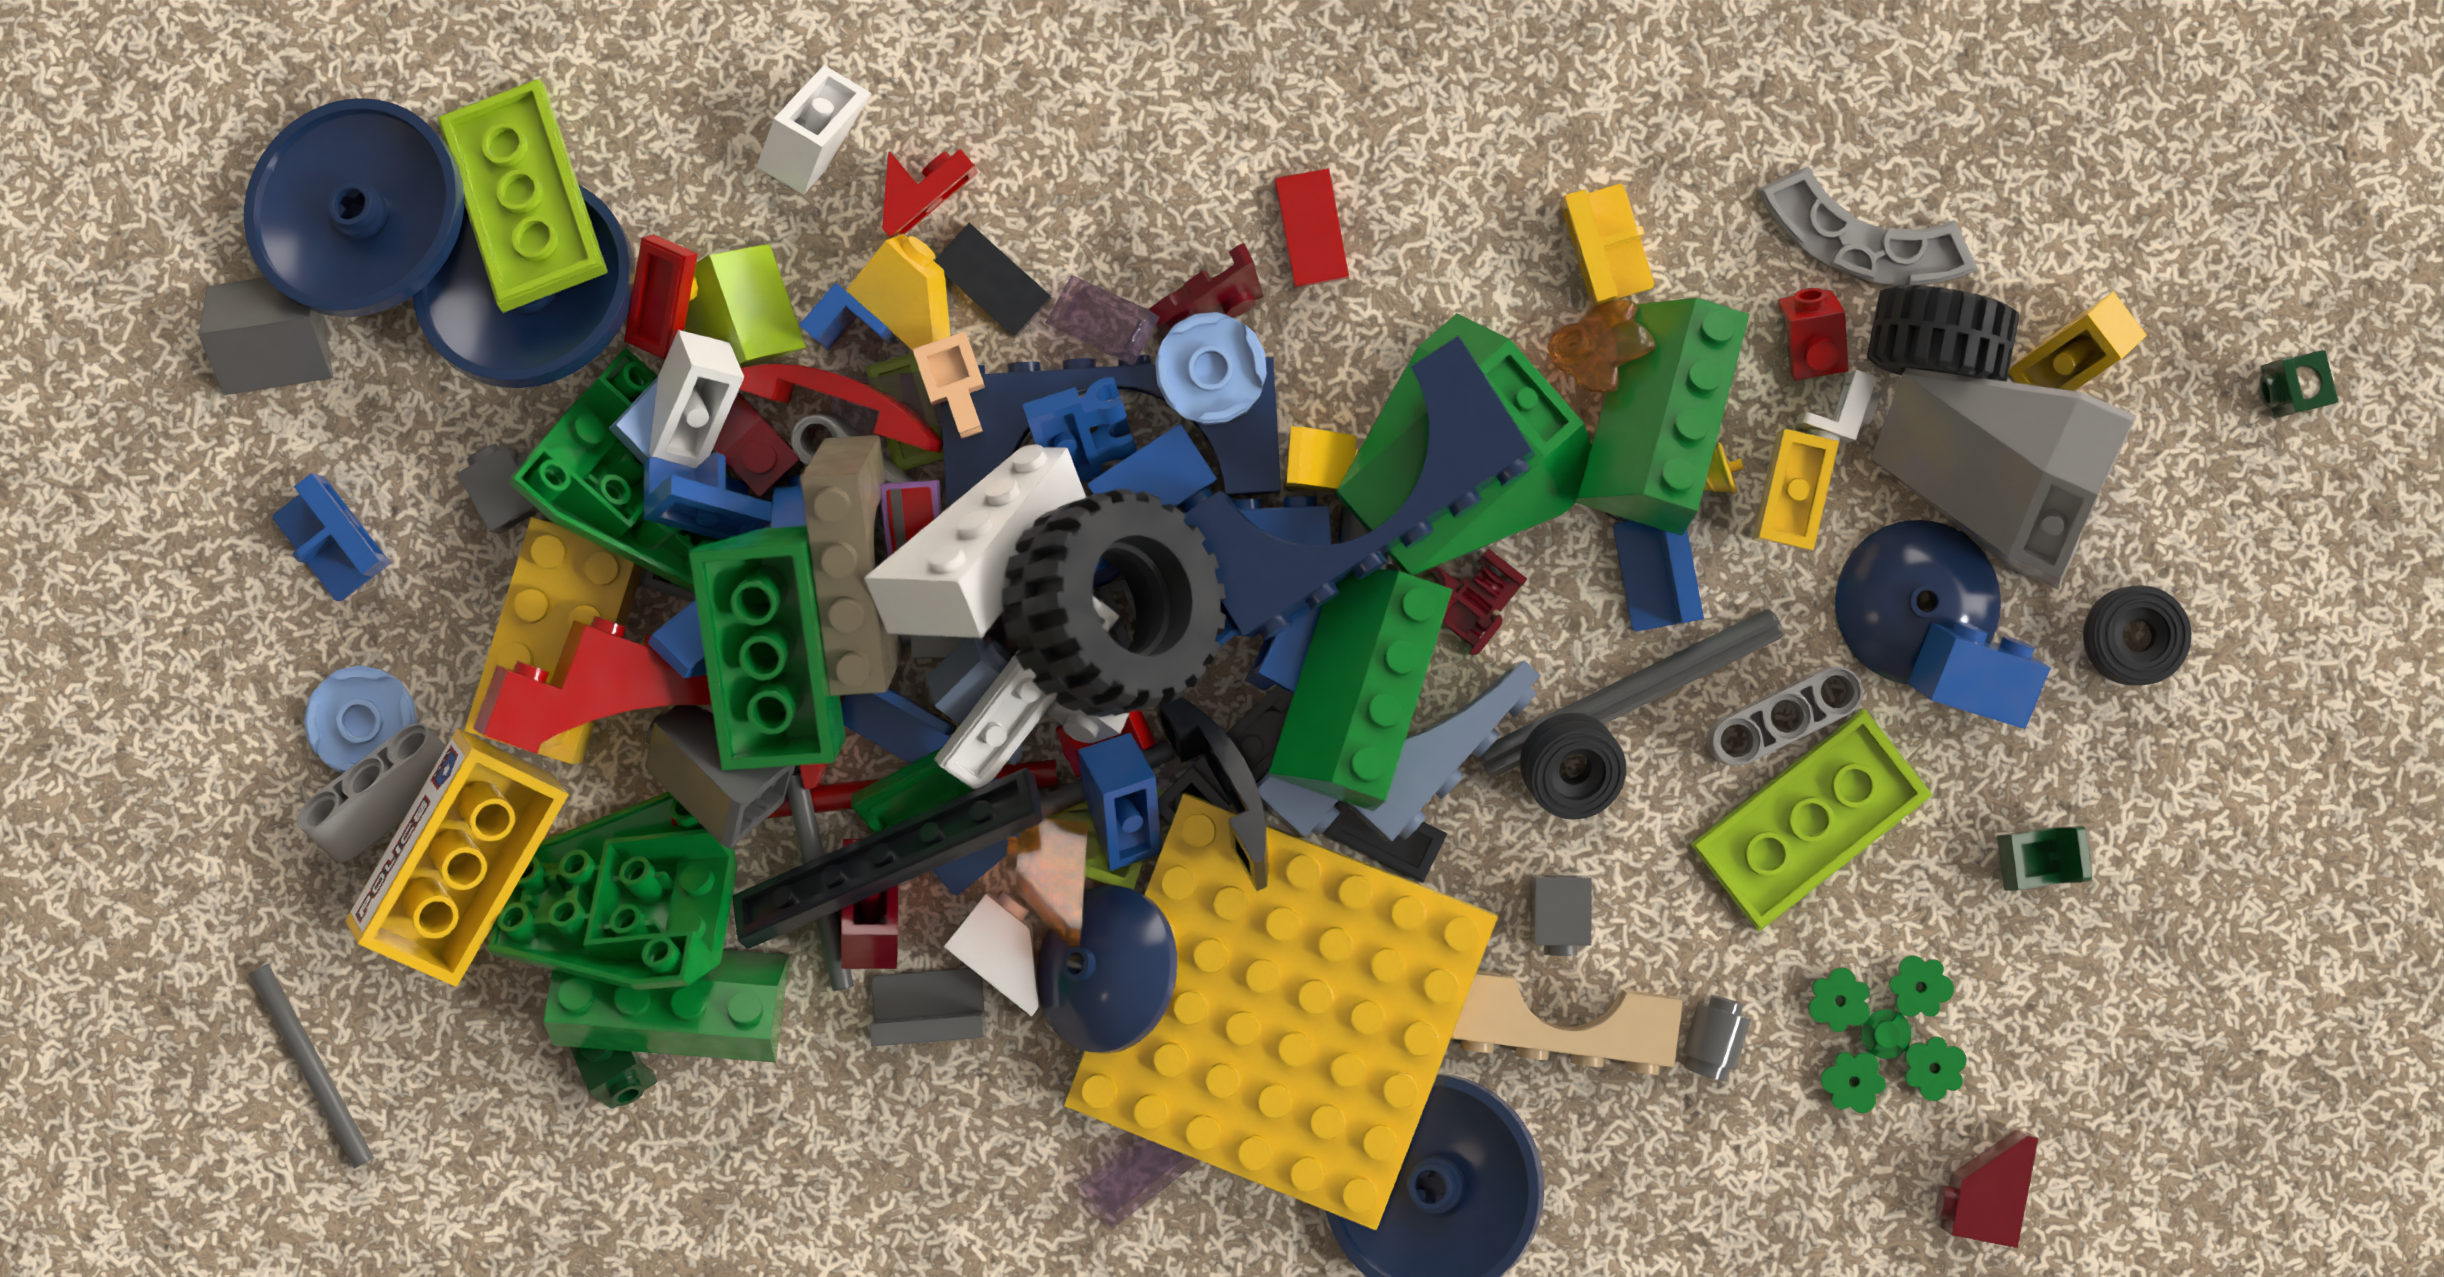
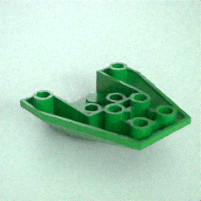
(1398, 446)
(596, 484)
(623, 900)

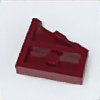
(1227, 293)

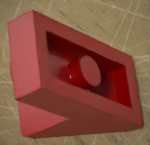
(910, 202)

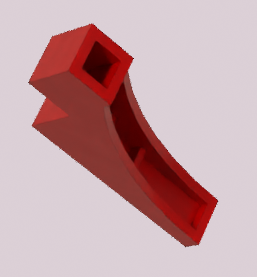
(593, 679)

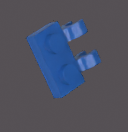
(1065, 421)

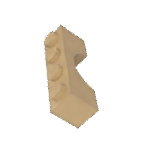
(1634, 1029)

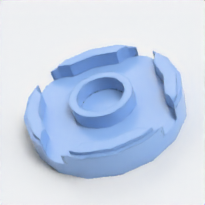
(1210, 368)
(382, 713)

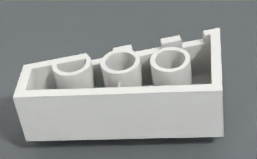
(955, 567)

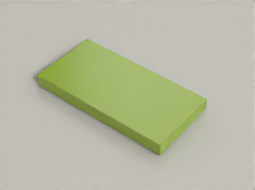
(522, 195)
(1810, 819)

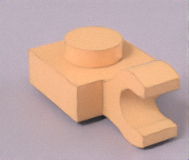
(950, 376)

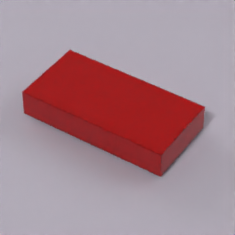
(1312, 228)
(659, 295)

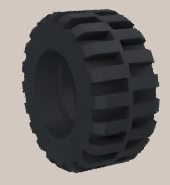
(1056, 613)

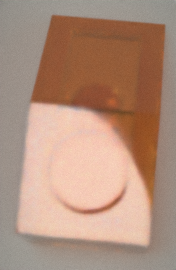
(1052, 873)

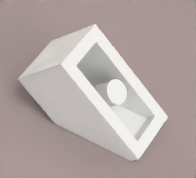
(811, 129)
(693, 398)
(1000, 948)

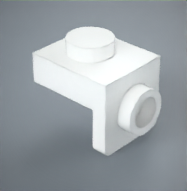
(1855, 406)

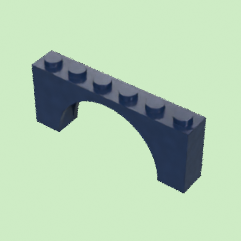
(1243, 447)
(1468, 450)

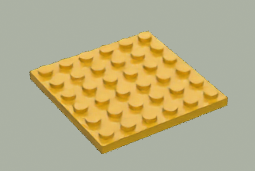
(1294, 1016)

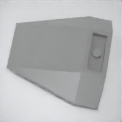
(2004, 462)

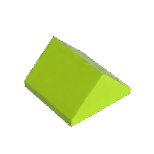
(744, 304)

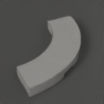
(1860, 248)

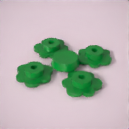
(1887, 1034)

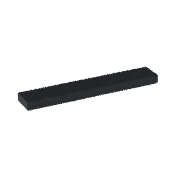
(887, 858)

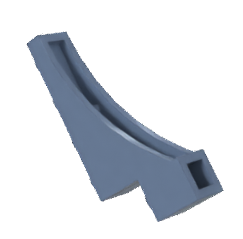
(1424, 767)

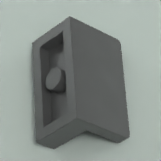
(927, 1007)

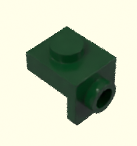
(2044, 857)
(613, 1075)

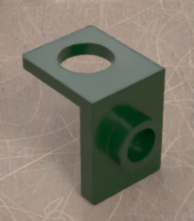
(2282, 389)

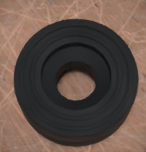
(2168, 629)
(1587, 792)

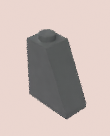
(688, 764)

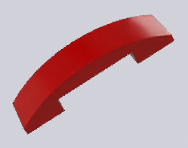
(894, 419)

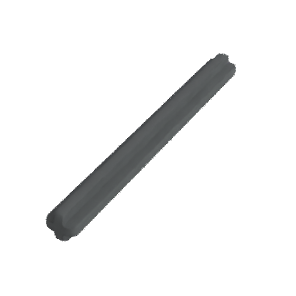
(1649, 683)

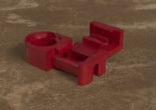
(1477, 600)

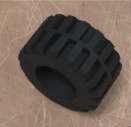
(1942, 332)

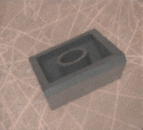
(262, 338)

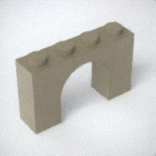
(840, 510)

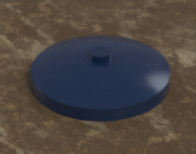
(354, 207)
(539, 338)
(1461, 1196)

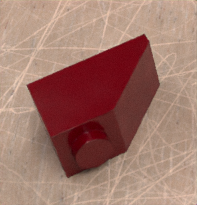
(756, 449)
(870, 930)
(1990, 1192)

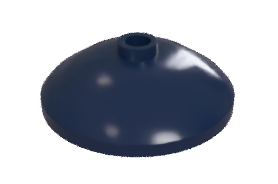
(1881, 587)
(1124, 976)

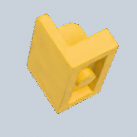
(1607, 243)
(1795, 489)

